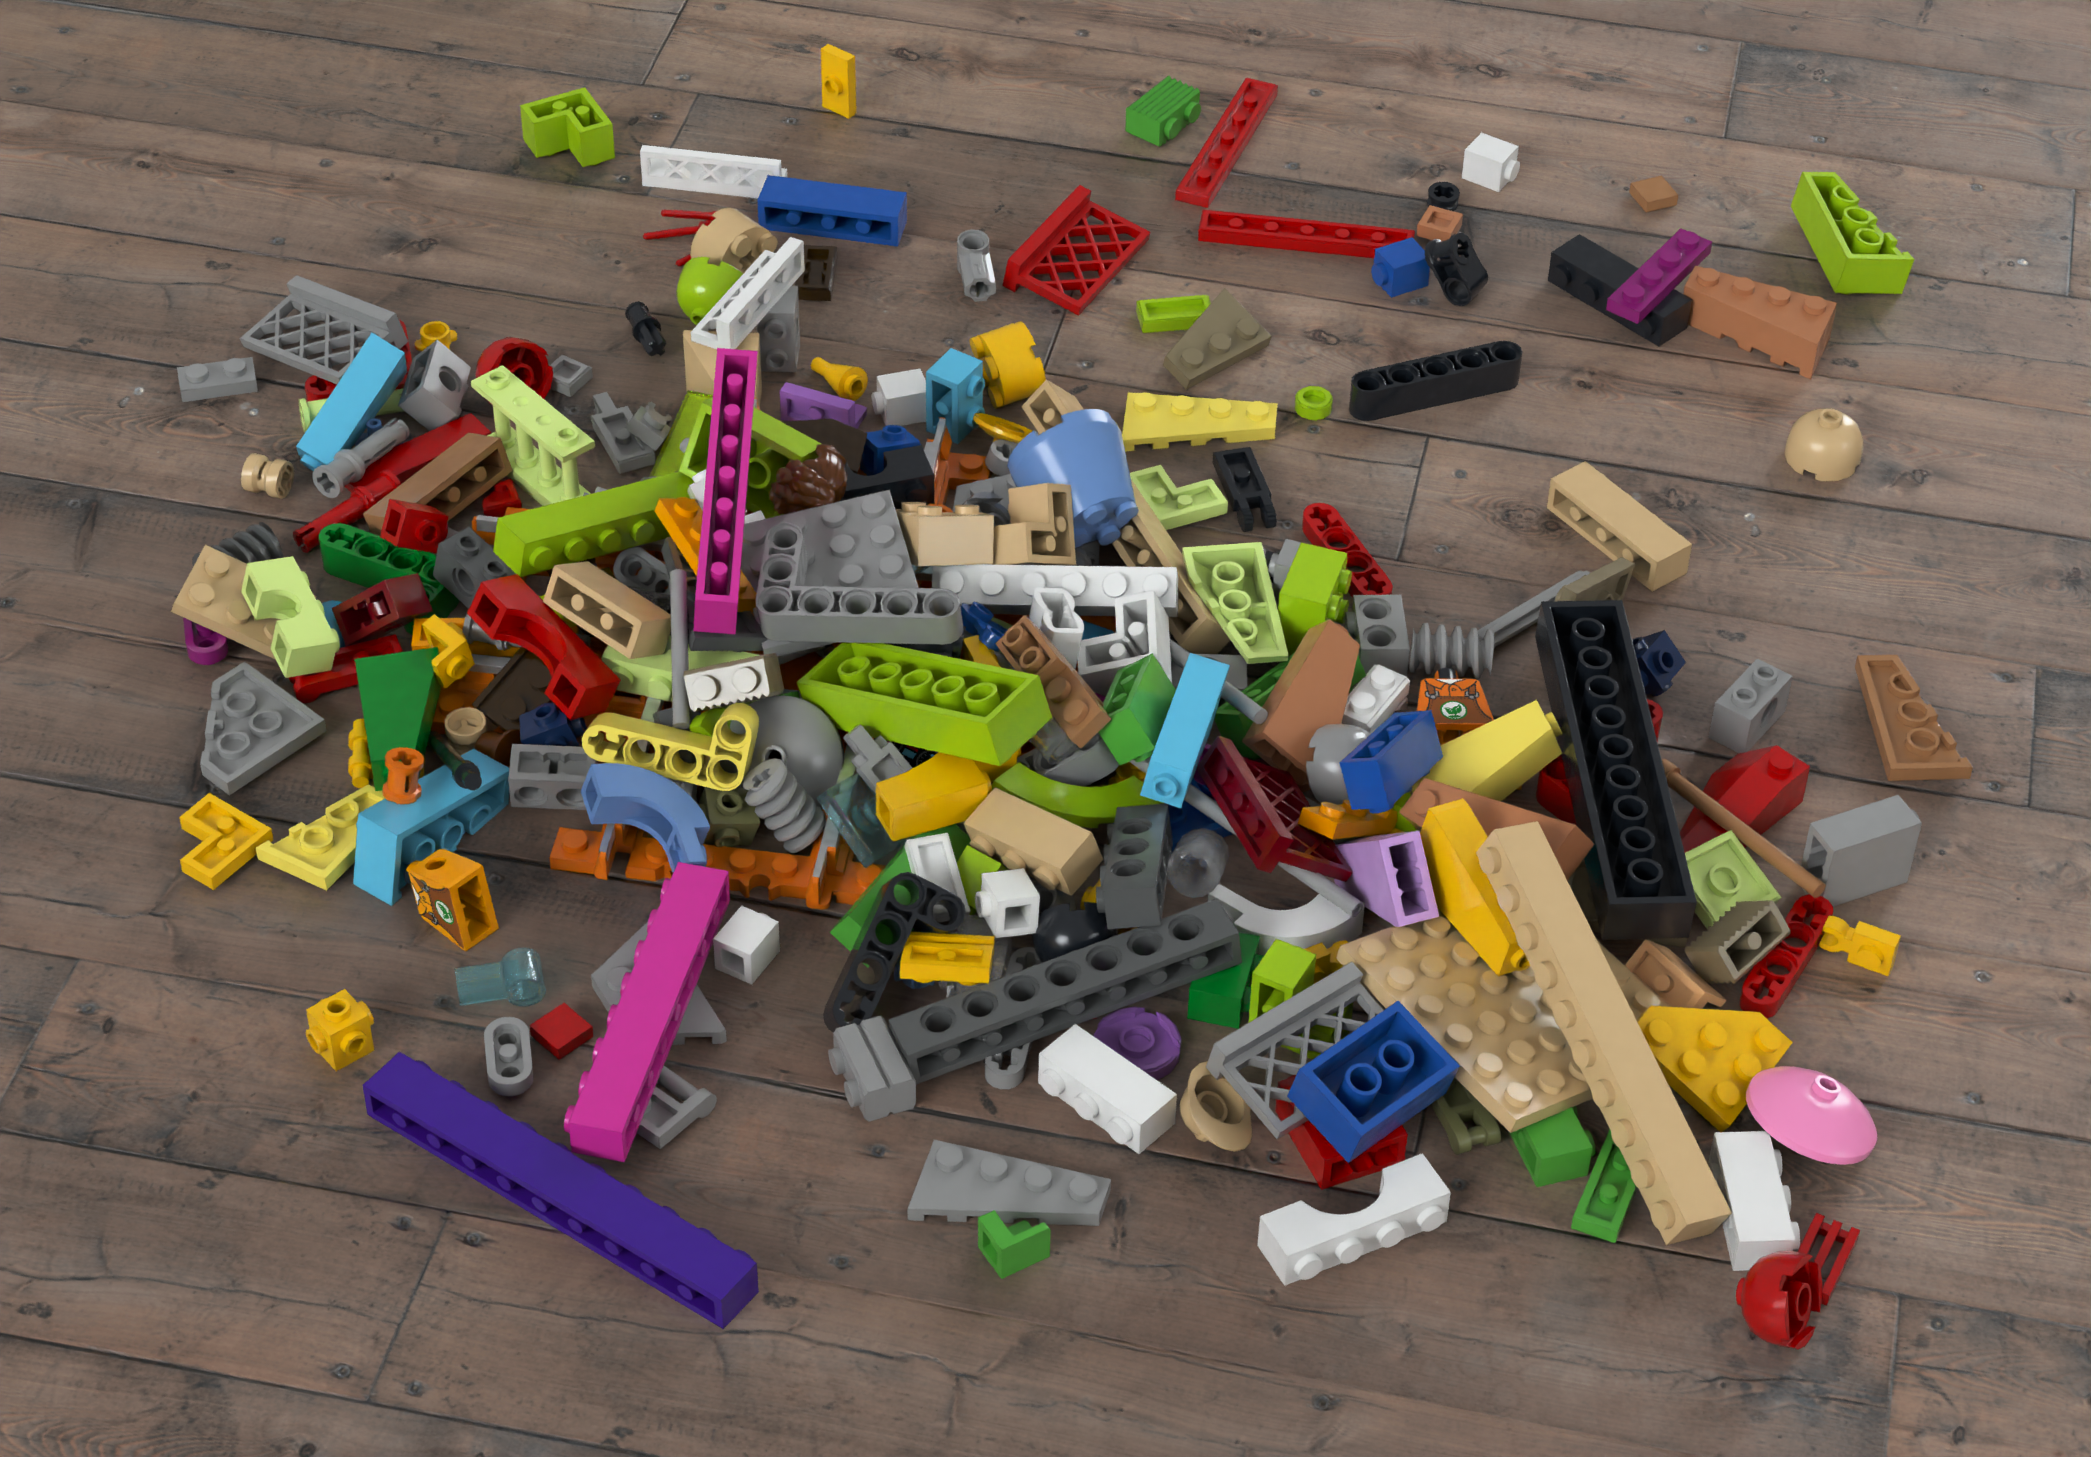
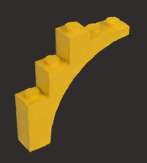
(942, 788)

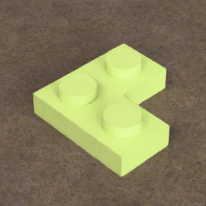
(1182, 504)

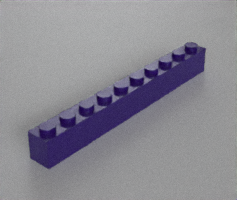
(562, 1189)

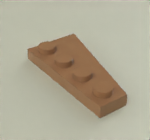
(1905, 726)

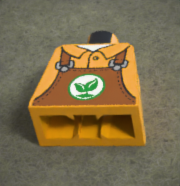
(453, 897)

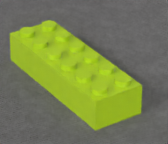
(928, 700)

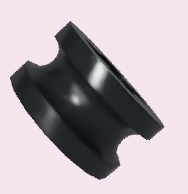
(1443, 195)

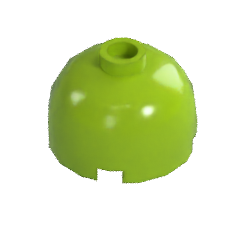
(703, 286)

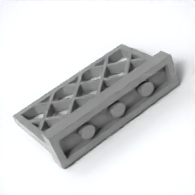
(338, 312)
(1282, 1027)

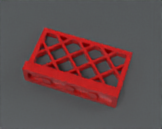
(1053, 239)

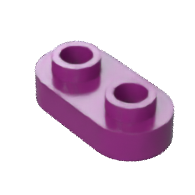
(203, 644)

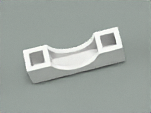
(1307, 1241)

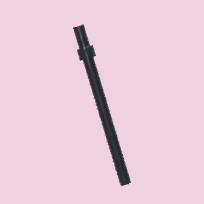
(463, 771)

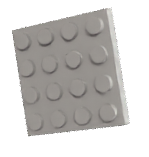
(845, 545)

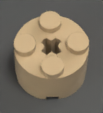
(732, 239)

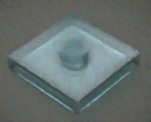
(853, 812)

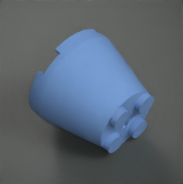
(1093, 460)

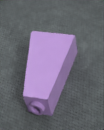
(1390, 877)

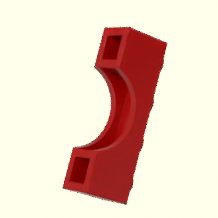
(516, 614)

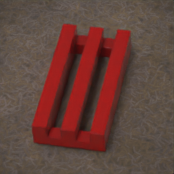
(1832, 1233)

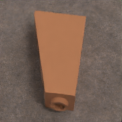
(1306, 698)

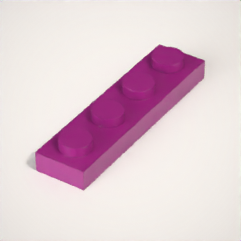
(1659, 276)

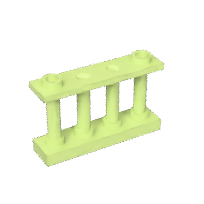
(537, 419)

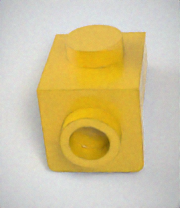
(453, 649)

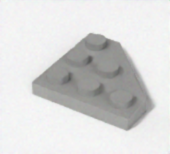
(252, 728)

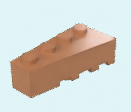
(1761, 317)

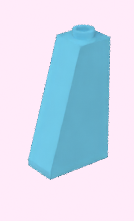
(353, 402)
(1185, 730)

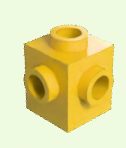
(340, 1029)

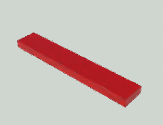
(1226, 143)
(1297, 234)

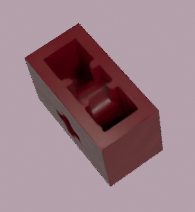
(382, 609)

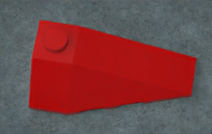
(1755, 788)

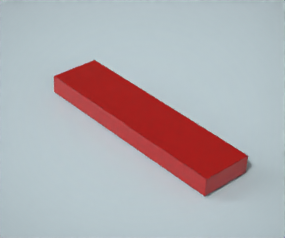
(418, 452)

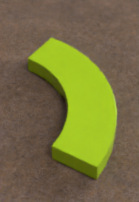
(1073, 803)

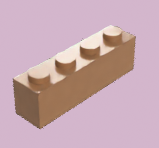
(450, 479)

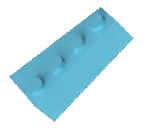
(398, 834)

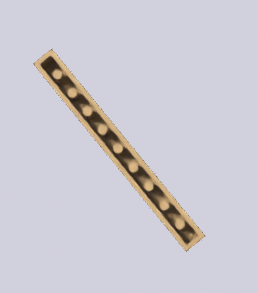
(1142, 539)
(1603, 1034)

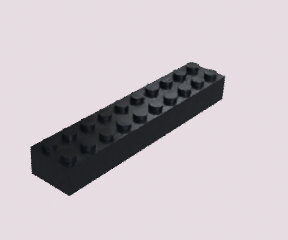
(1615, 771)

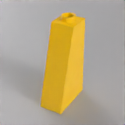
(1462, 888)

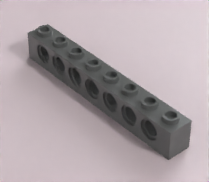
(1066, 991)

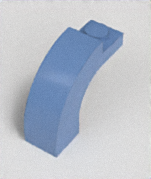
(650, 802)

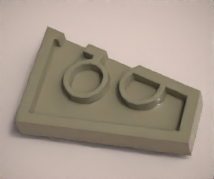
(1215, 341)

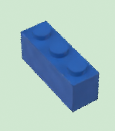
(1391, 760)

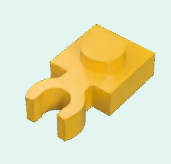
(1866, 944)

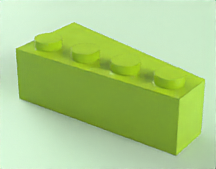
(1846, 238)

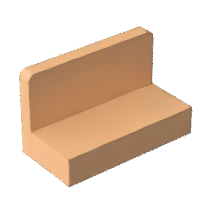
(1671, 977)

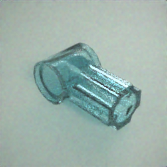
(514, 978)

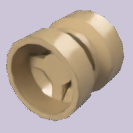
(269, 476)
(464, 728)

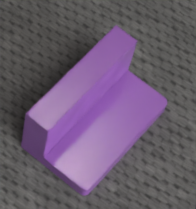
(808, 404)

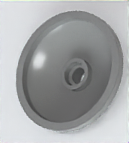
(802, 736)

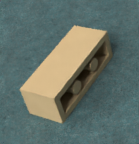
(608, 609)
(1030, 838)

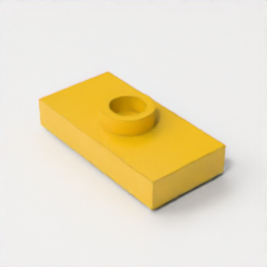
(838, 81)

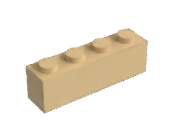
(1619, 525)

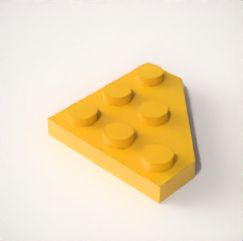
(1712, 1055)

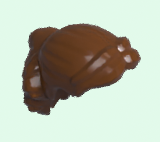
(810, 482)

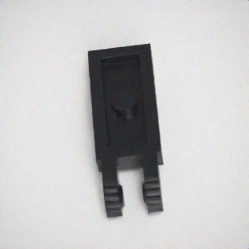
(1244, 486)

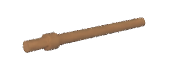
(1742, 831)

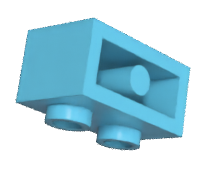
(954, 393)

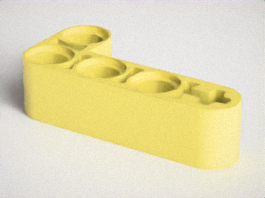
(669, 740)

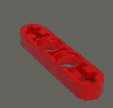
(1337, 530)
(1790, 957)

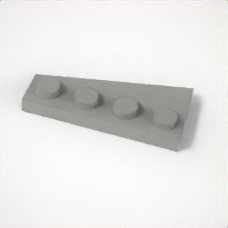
(974, 1182)

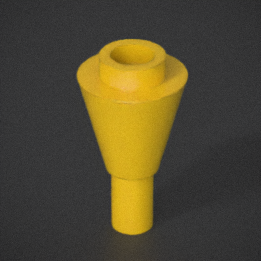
(845, 380)

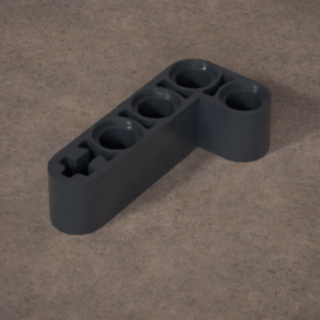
(882, 956)

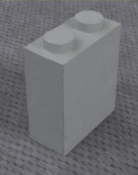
(1862, 849)

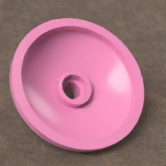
(1812, 1114)

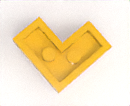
(227, 840)

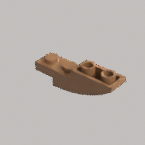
(1067, 694)

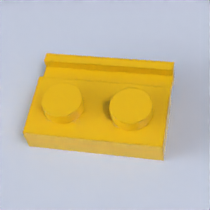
(947, 958)

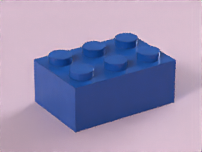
(1373, 1081)

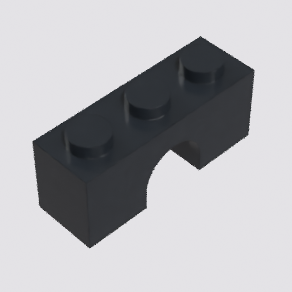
(904, 474)

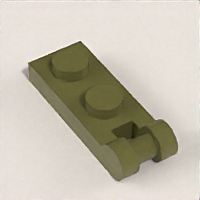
(1459, 1107)

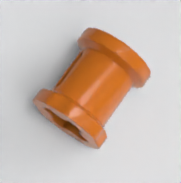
(403, 775)

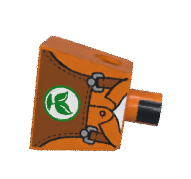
(1455, 704)

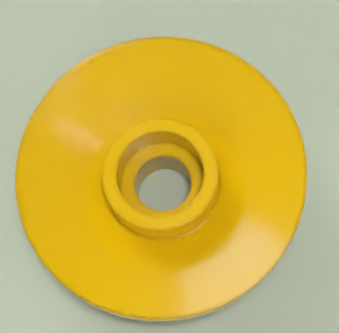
(1001, 428)

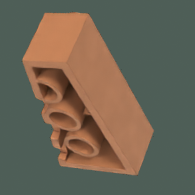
(1565, 839)

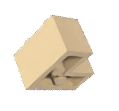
(1039, 527)
(946, 537)

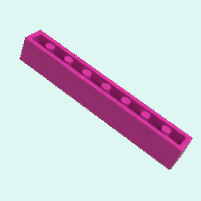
(725, 492)
(648, 1013)

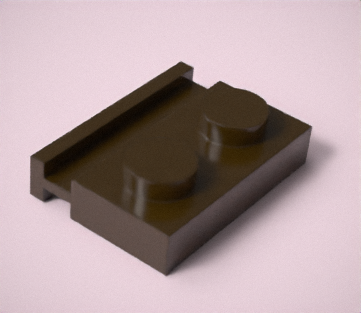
(515, 690)

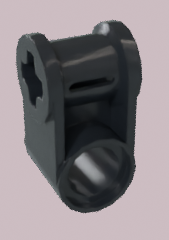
(1459, 268)

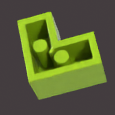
(568, 122)
(1281, 975)

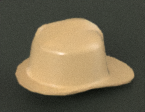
(1215, 1111)

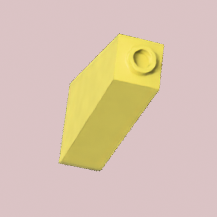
(1499, 754)

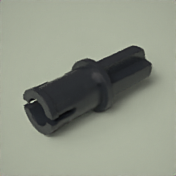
(645, 328)

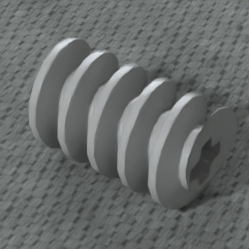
(1452, 650)
(784, 805)

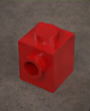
(414, 526)

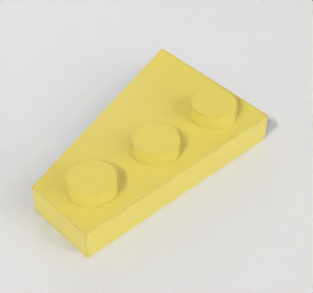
(324, 847)

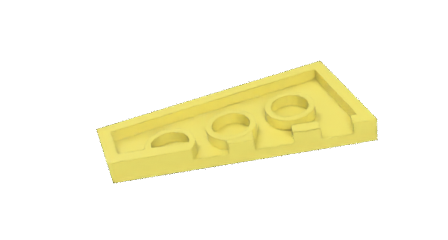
(1169, 418)

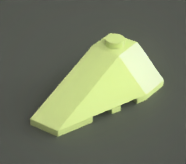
(1240, 596)

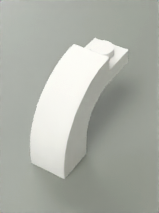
(1300, 927)

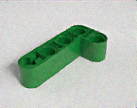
(371, 559)

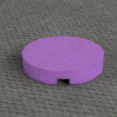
(1143, 1039)

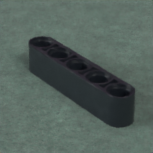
(1435, 380)

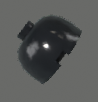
(1067, 930)

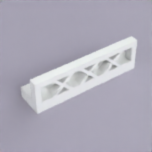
(706, 171)
(751, 297)

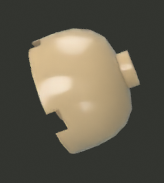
(1825, 445)

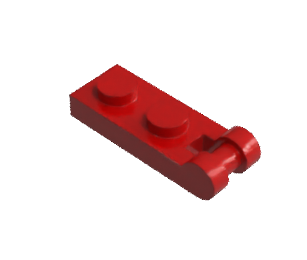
(343, 672)

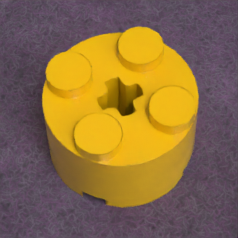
(1008, 363)

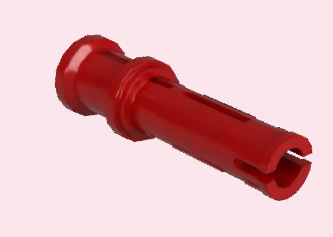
(348, 511)

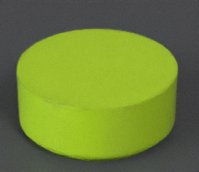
(1313, 403)

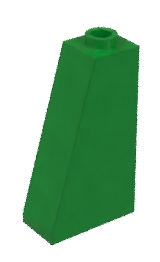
(397, 704)

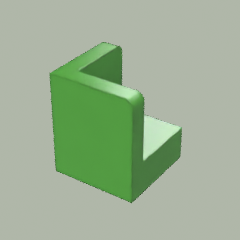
(1013, 1246)

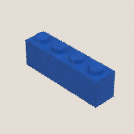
(832, 210)

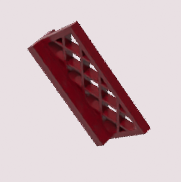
(1265, 813)

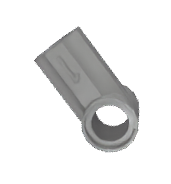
(975, 265)

